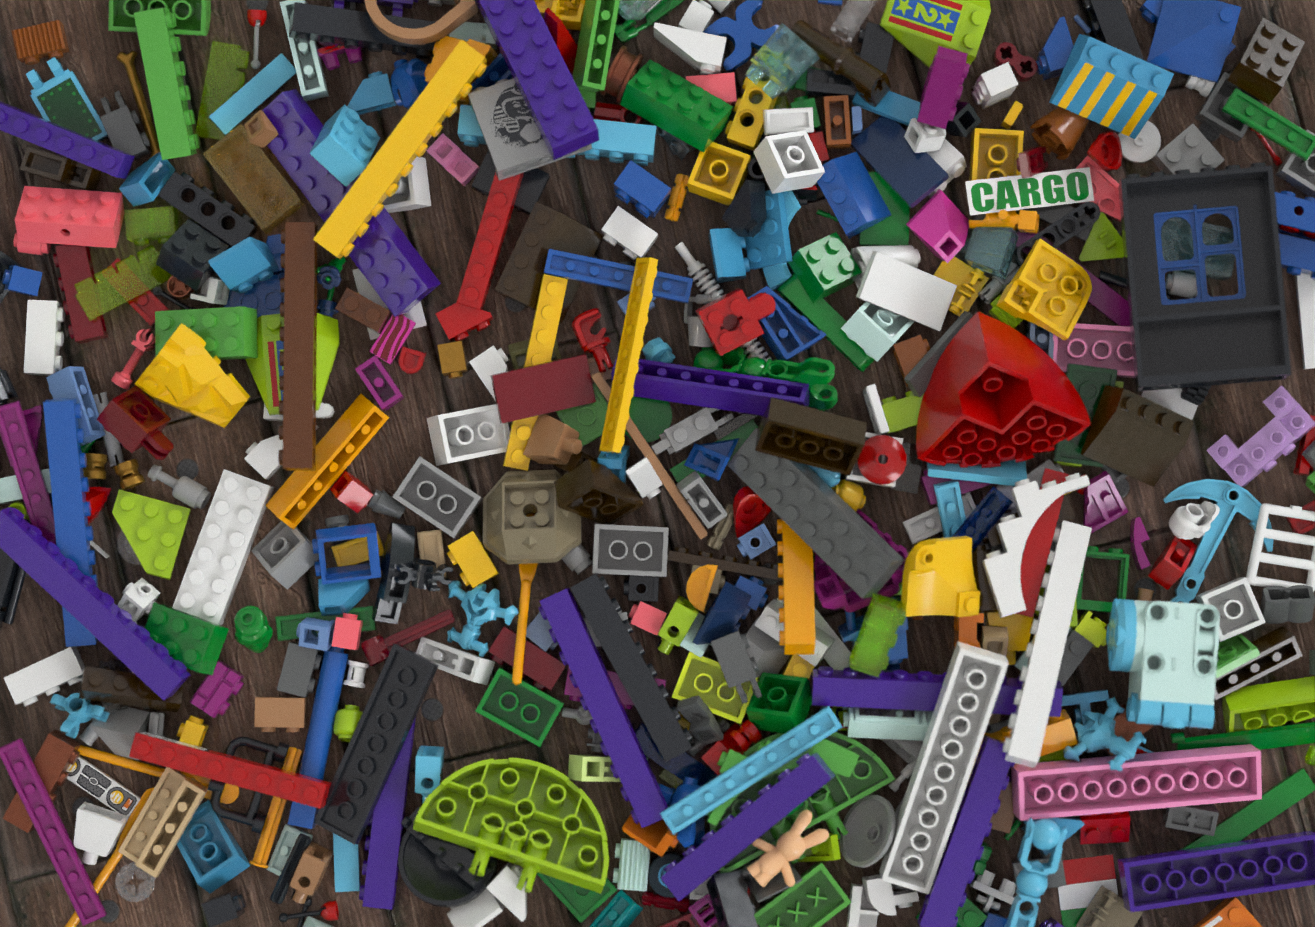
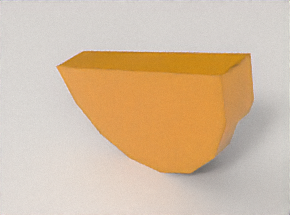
(699, 586)

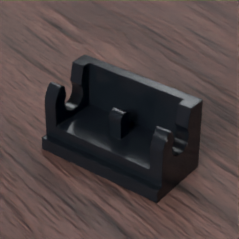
(826, 83)

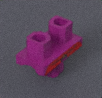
(330, 58)

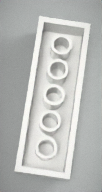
(222, 547)

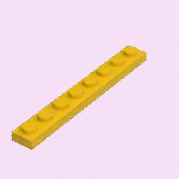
(538, 351)
(628, 355)

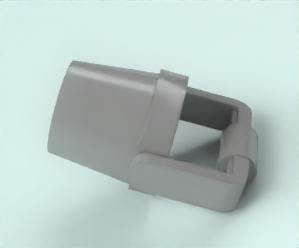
(696, 331)

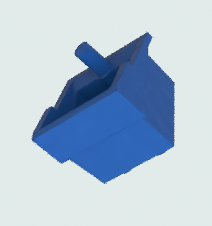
(850, 630)

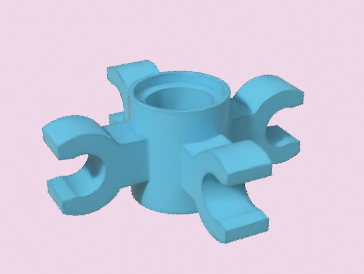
(76, 716)

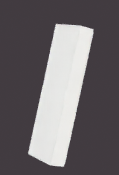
(929, 522)

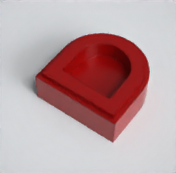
(411, 360)

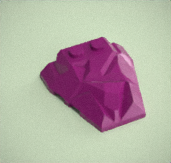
(836, 593)

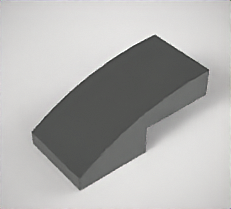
(702, 721)

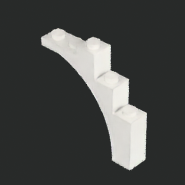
(1004, 569)

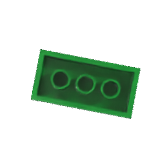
(676, 105)

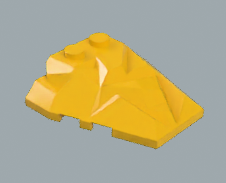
(192, 380)

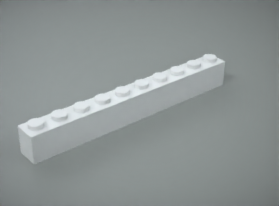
(1047, 645)

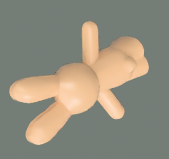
(788, 848)

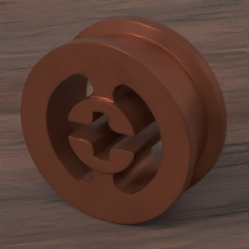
(621, 72)

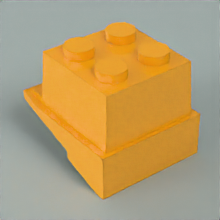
(443, 49)

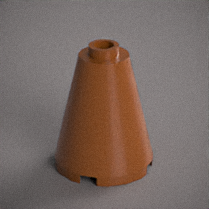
(1059, 131)

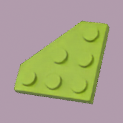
(152, 530)

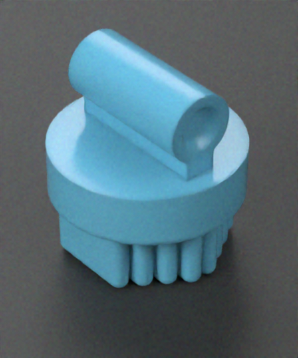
(658, 351)

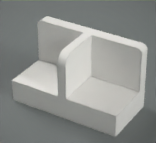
(860, 911)

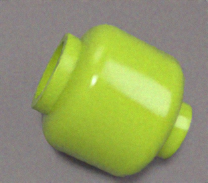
(346, 722)

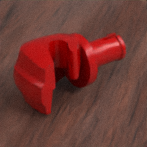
(592, 343)

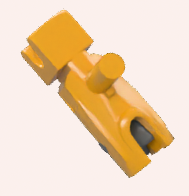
(1025, 222)

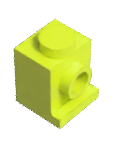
(1092, 629)

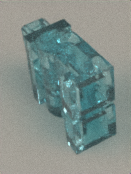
(782, 61)

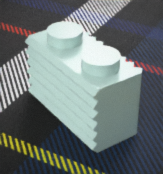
(632, 865)

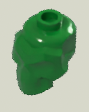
(252, 629)

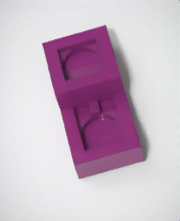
(1137, 536)

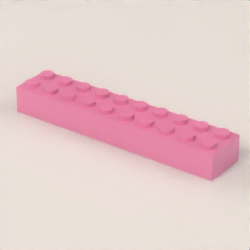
(1144, 783)

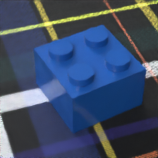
(641, 190)

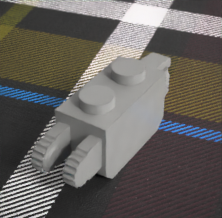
(689, 431)

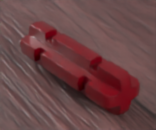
(664, 902)

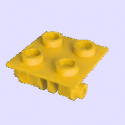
(968, 282)

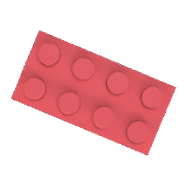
(69, 217)

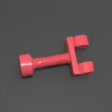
(143, 345)

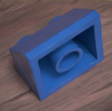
(1055, 51)

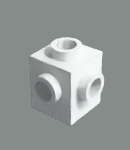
(138, 598)

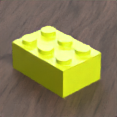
(705, 678)

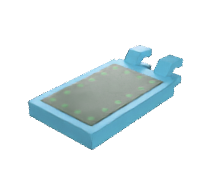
(66, 102)

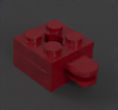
(137, 423)

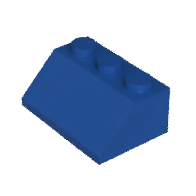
(852, 194)

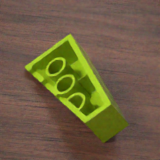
(1269, 704)

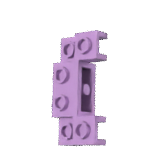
(1267, 444)

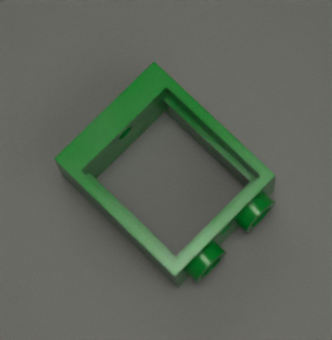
(1112, 554)

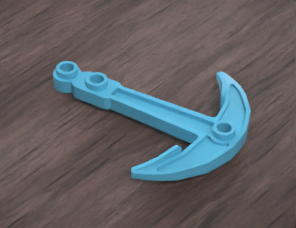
(1219, 492)

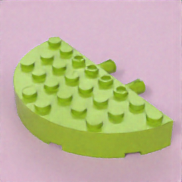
(523, 817)

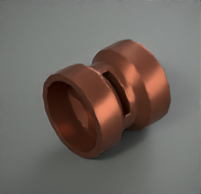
(177, 288)

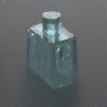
(991, 249)

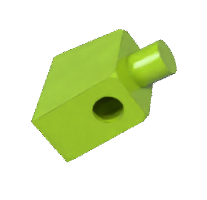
(680, 616)

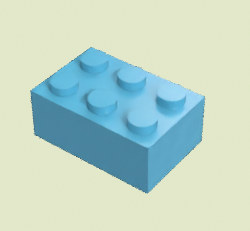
(345, 145)

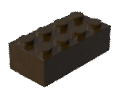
(810, 436)

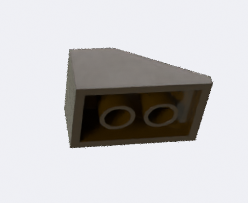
(595, 494)

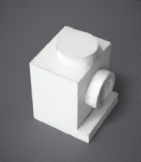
(924, 137)

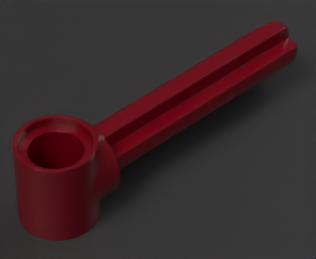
(378, 648)

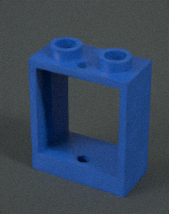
(351, 572)

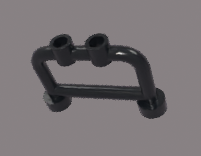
(252, 818)

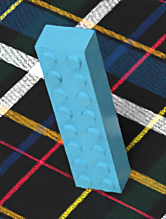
(616, 139)

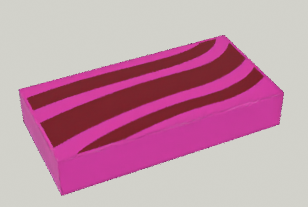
(392, 338)

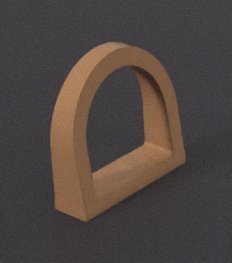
(449, 22)

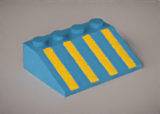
(1110, 86)

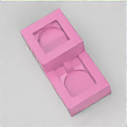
(453, 159)

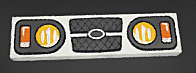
(102, 786)

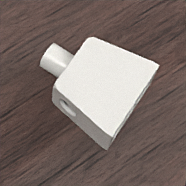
(97, 831)

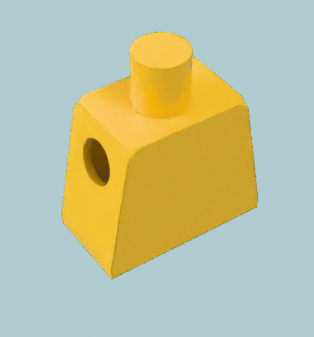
(1018, 631)

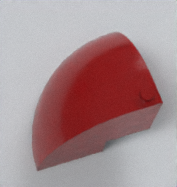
(995, 400)

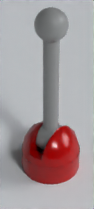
(256, 19)

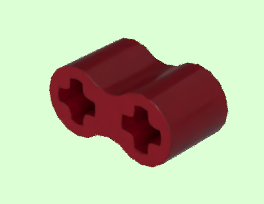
(1015, 61)

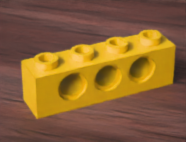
(749, 136)

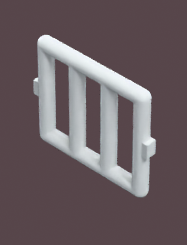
(1262, 532)

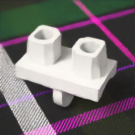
(1004, 892)

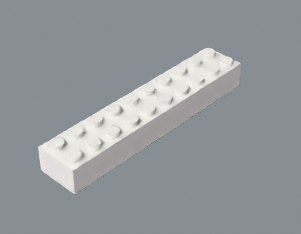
(943, 767)

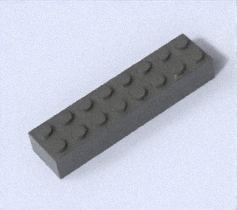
(818, 517)

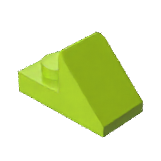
(824, 851)

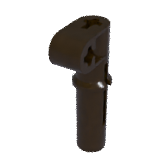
(868, 80)

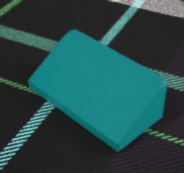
(619, 912)

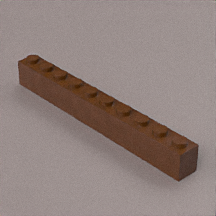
(299, 347)

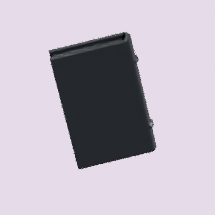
(530, 189)

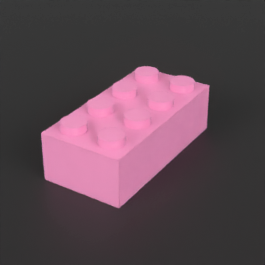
(1098, 347)

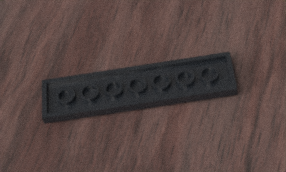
(376, 743)

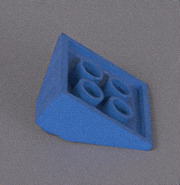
(1193, 37)

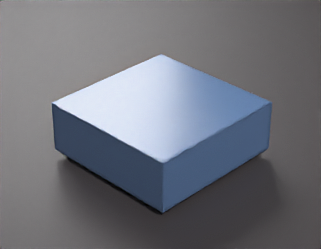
(856, 120)

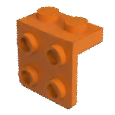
(654, 836)

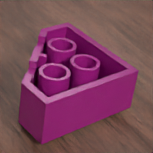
(943, 87)

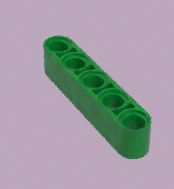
(825, 319)

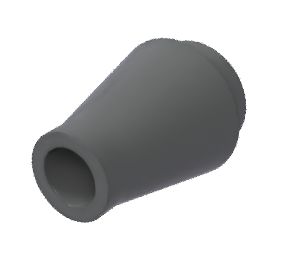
(386, 504)

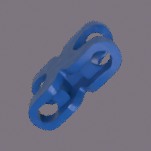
(741, 33)

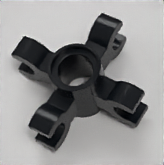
(424, 574)

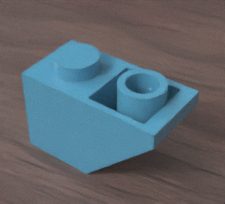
(341, 597)

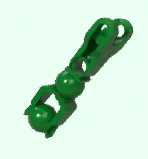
(802, 372)

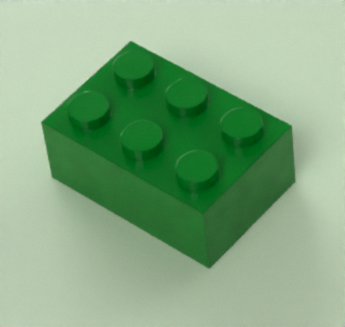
(187, 637)
(519, 707)

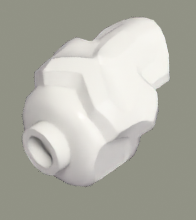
(1193, 520)

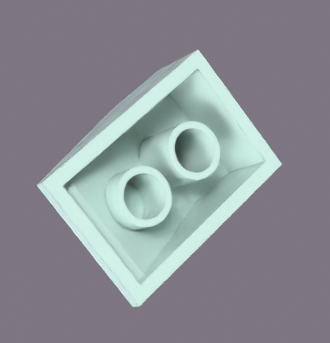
(875, 329)

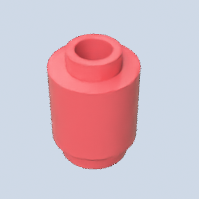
(31, 247)

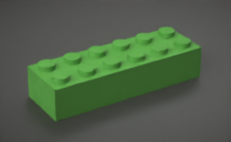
(165, 83)

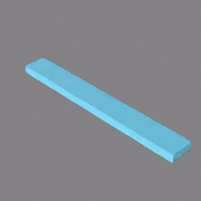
(750, 770)

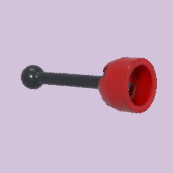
(328, 911)

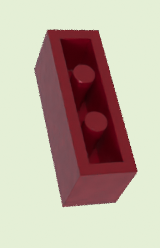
(537, 663)

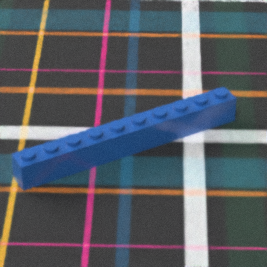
(69, 499)

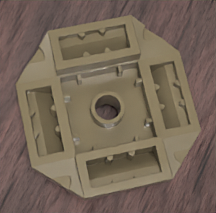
(528, 539)

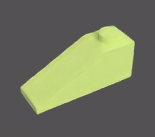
(591, 768)

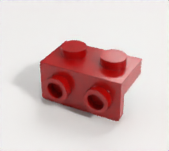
(1105, 828)

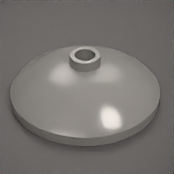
(870, 829)

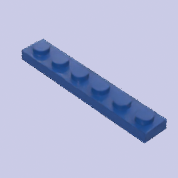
(614, 275)

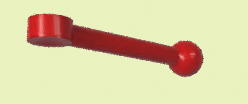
(1277, 161)

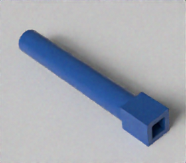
(320, 729)

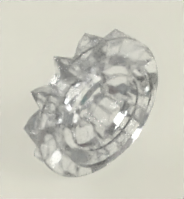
(128, 891)

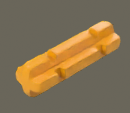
(677, 197)

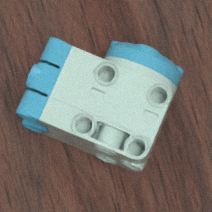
(1169, 660)

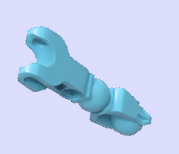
(1033, 878)

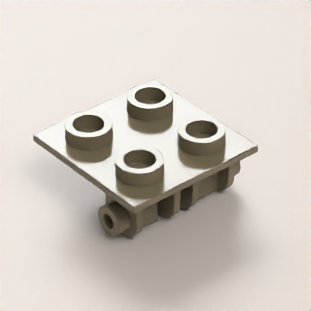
(1107, 911)

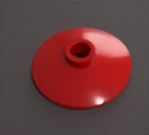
(875, 471)

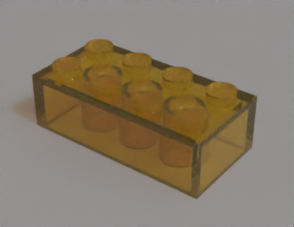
(253, 179)

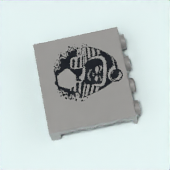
(510, 130)

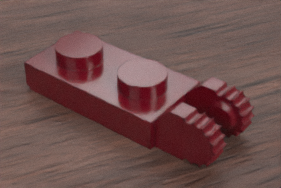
(1031, 161)

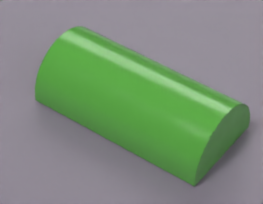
(191, 15)

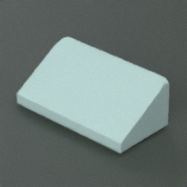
(283, 848)

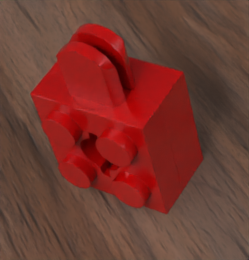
(734, 319)

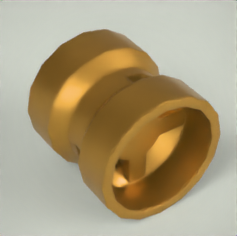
(95, 466)
(127, 469)

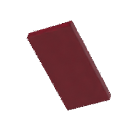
(543, 388)

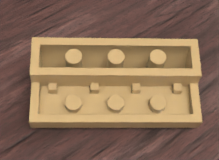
(162, 821)

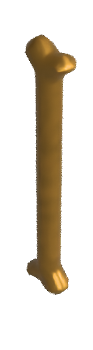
(128, 61)

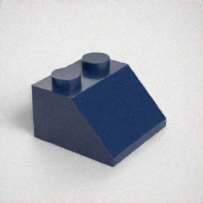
(723, 614)

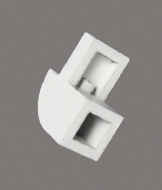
(883, 898)

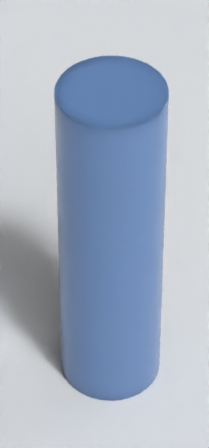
(1082, 24)

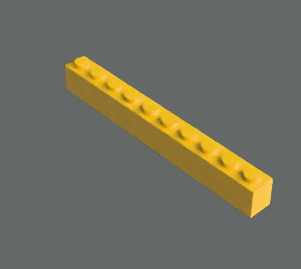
(401, 149)

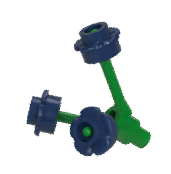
(329, 277)

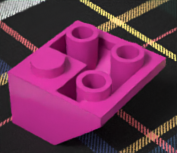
(940, 226)

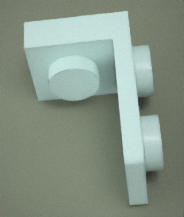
(474, 31)

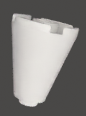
(902, 253)

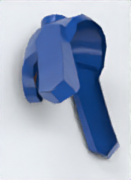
(408, 81)
(695, 831)

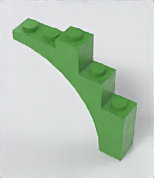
(836, 757)

